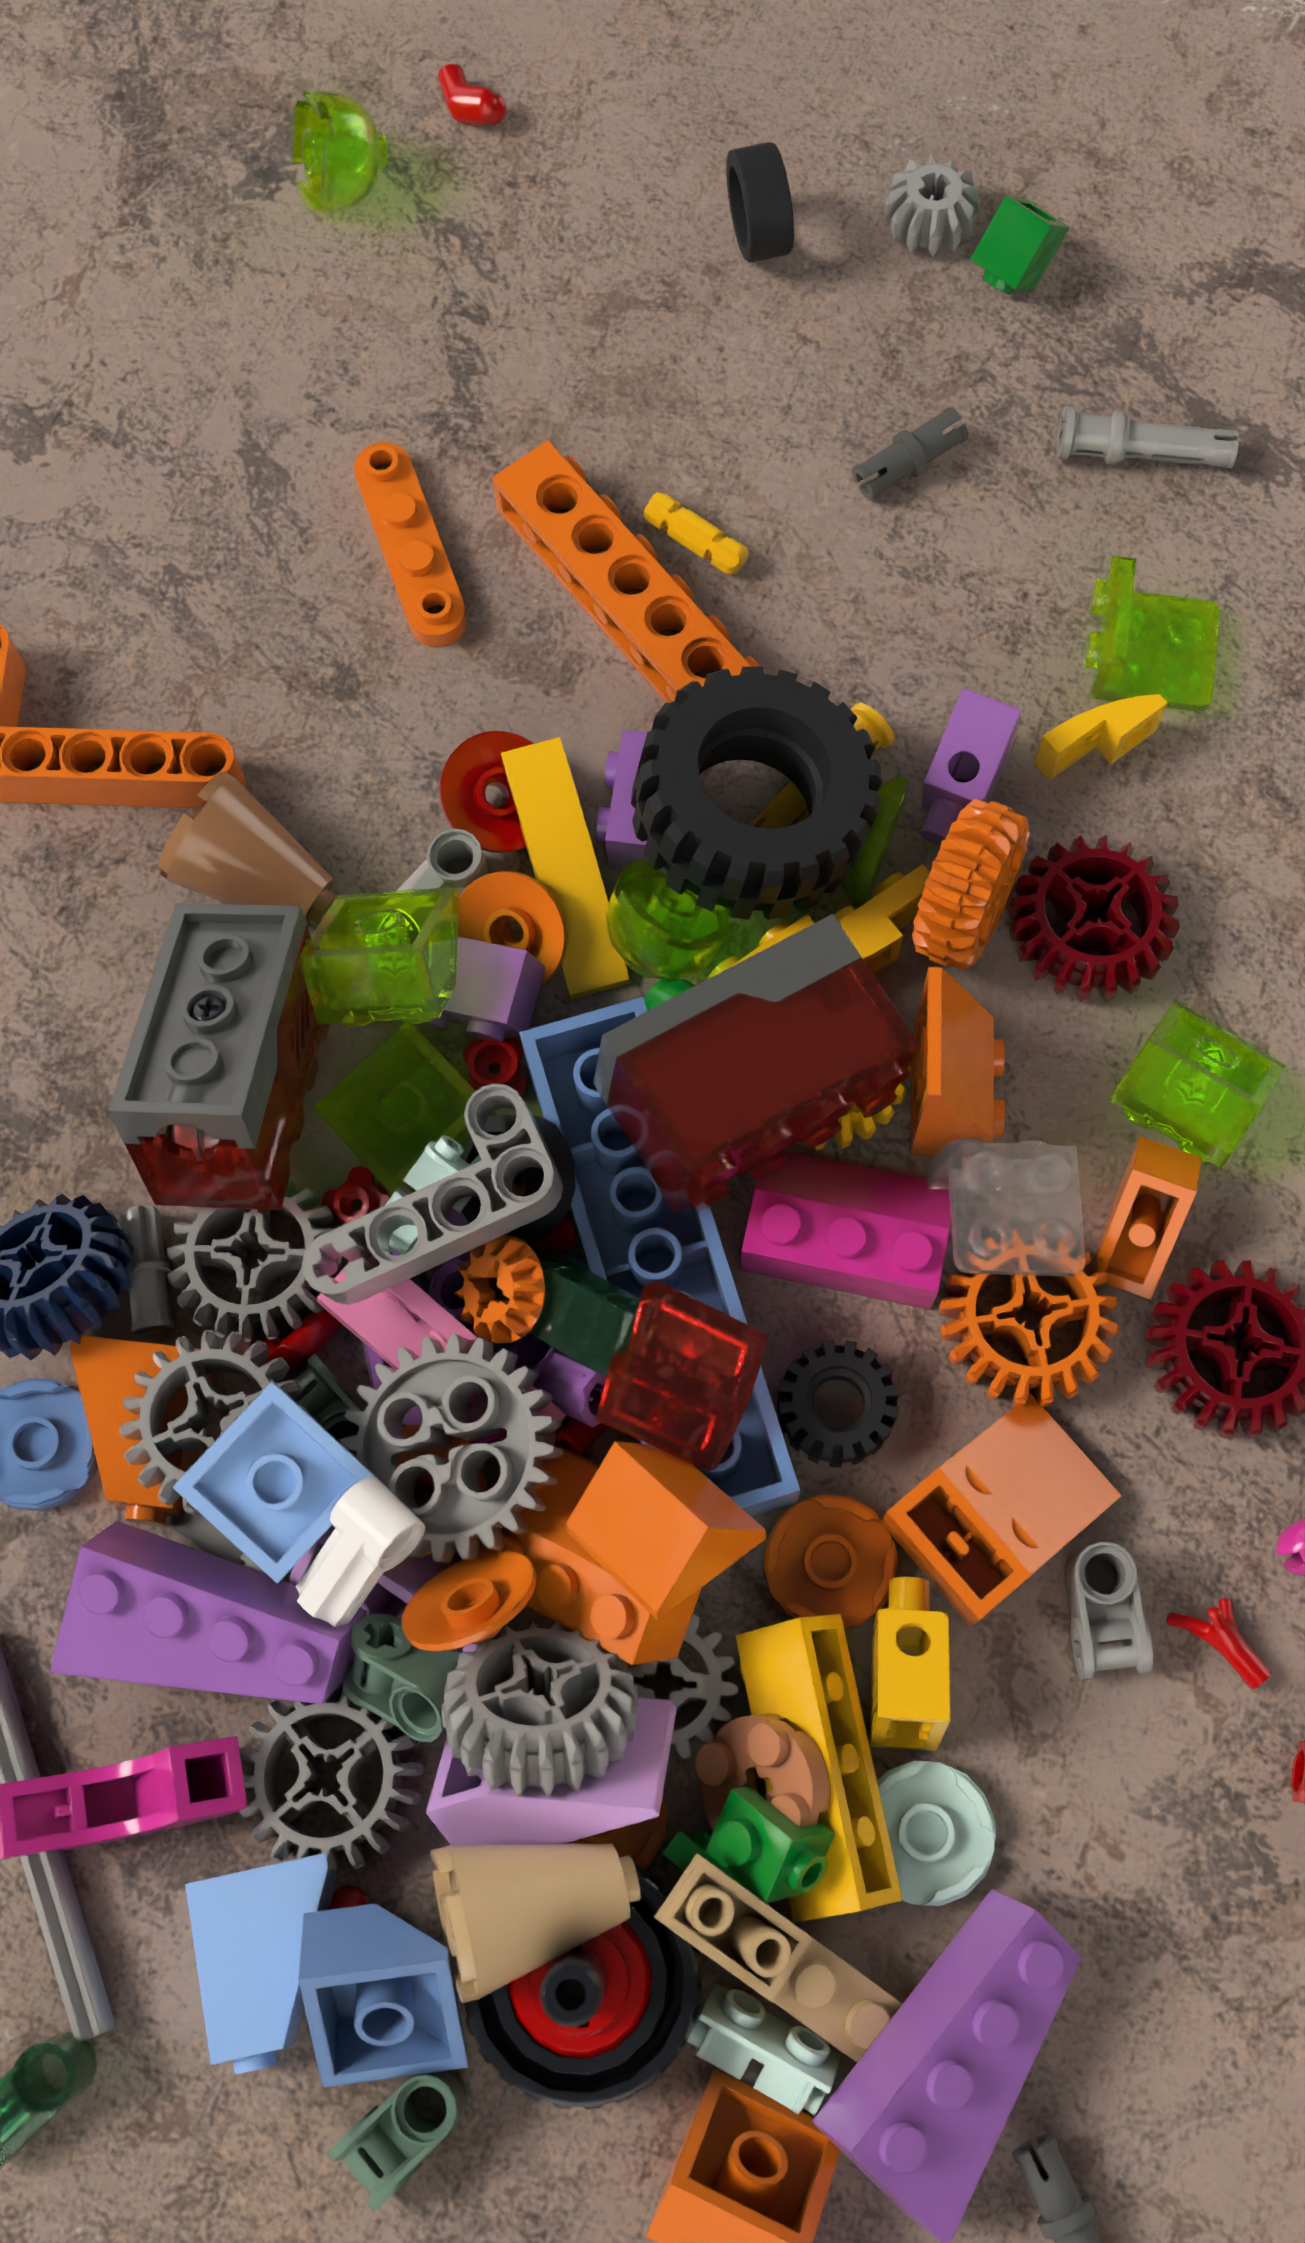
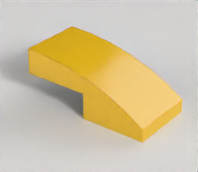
(1108, 728)

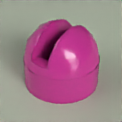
(1293, 1541)

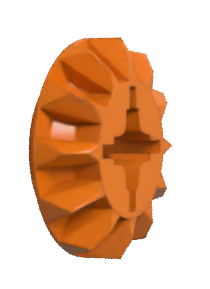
(518, 1277)

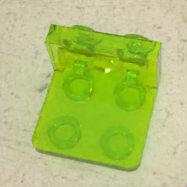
(1150, 642)

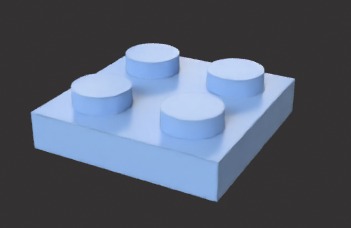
(272, 1481)

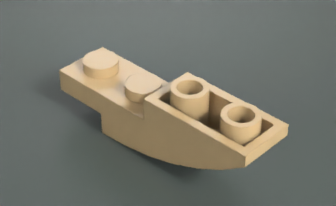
(777, 1958)

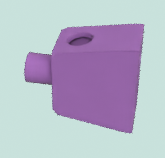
(970, 752)

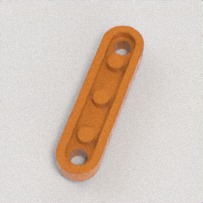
(410, 544)

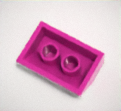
(848, 1230)

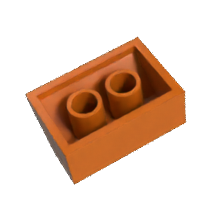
(576, 1587)

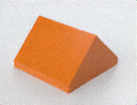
(659, 1525)

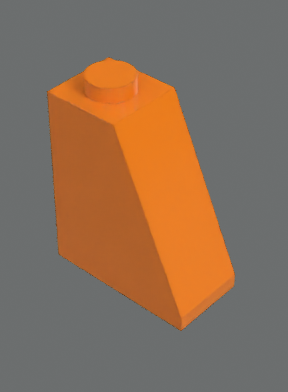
(105, 1377)

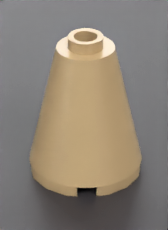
(525, 1905)

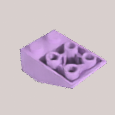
(628, 1794)

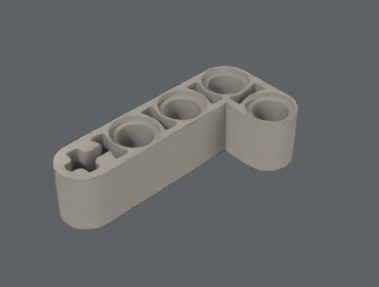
(431, 1208)

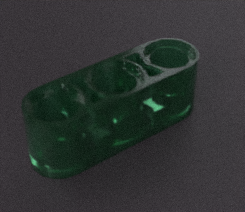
(581, 1312)

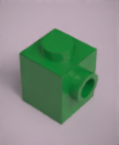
(1018, 245)

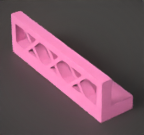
(403, 1319)

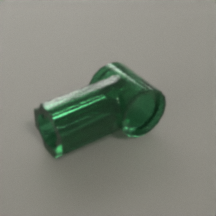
(29, 2100)

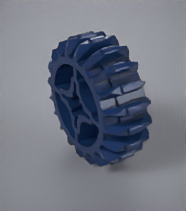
(59, 1273)

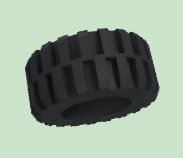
(771, 724)

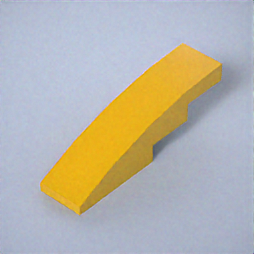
(565, 863)

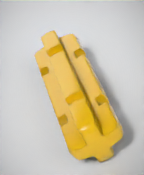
(696, 533)

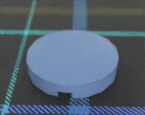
(43, 1445)

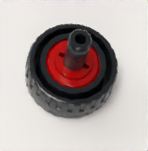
(598, 2015)

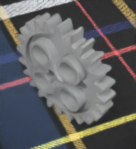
(441, 1387)

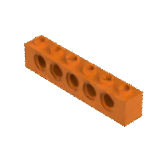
(549, 482)

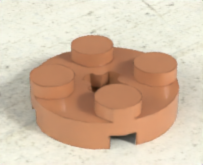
(768, 1749)

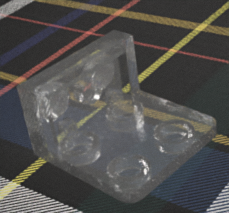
(1012, 1206)

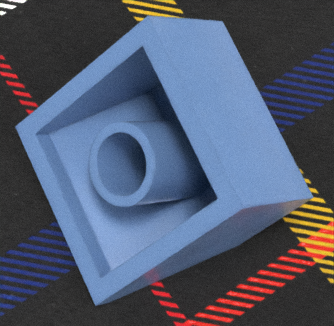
(377, 1997)

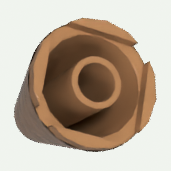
(243, 854)

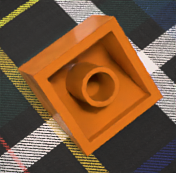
(745, 2172)

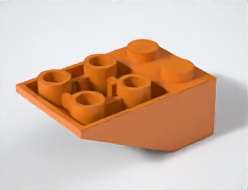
(999, 1509)

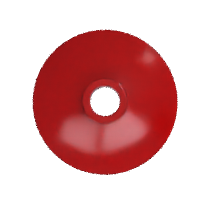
(463, 786)

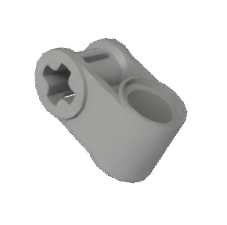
(1107, 1616)

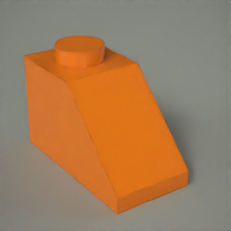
(1147, 1216)

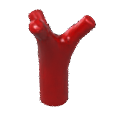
(1227, 1640)

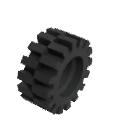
(845, 1364)

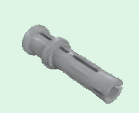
(1119, 437)

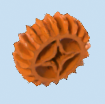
(970, 884)
(1032, 1345)

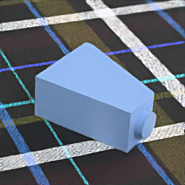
(250, 1956)

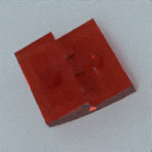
(682, 1376)

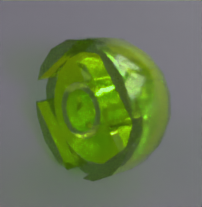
(338, 150)
(659, 929)

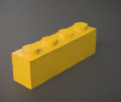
(808, 1677)

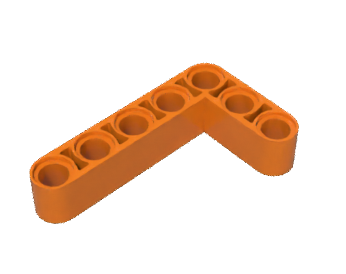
(124, 754)

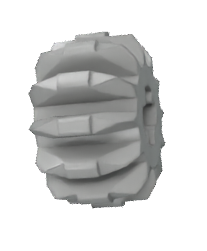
(932, 205)

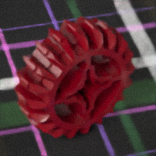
(1064, 883)
(1207, 1345)

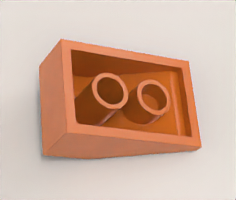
(953, 1068)

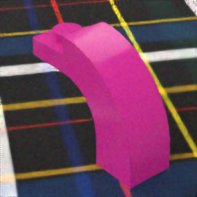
(122, 1799)

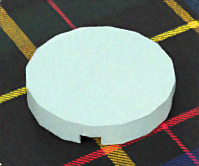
(936, 1831)

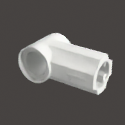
(369, 1538)

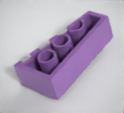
(193, 1622)
(951, 2063)

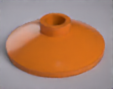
(504, 896)
(469, 1601)

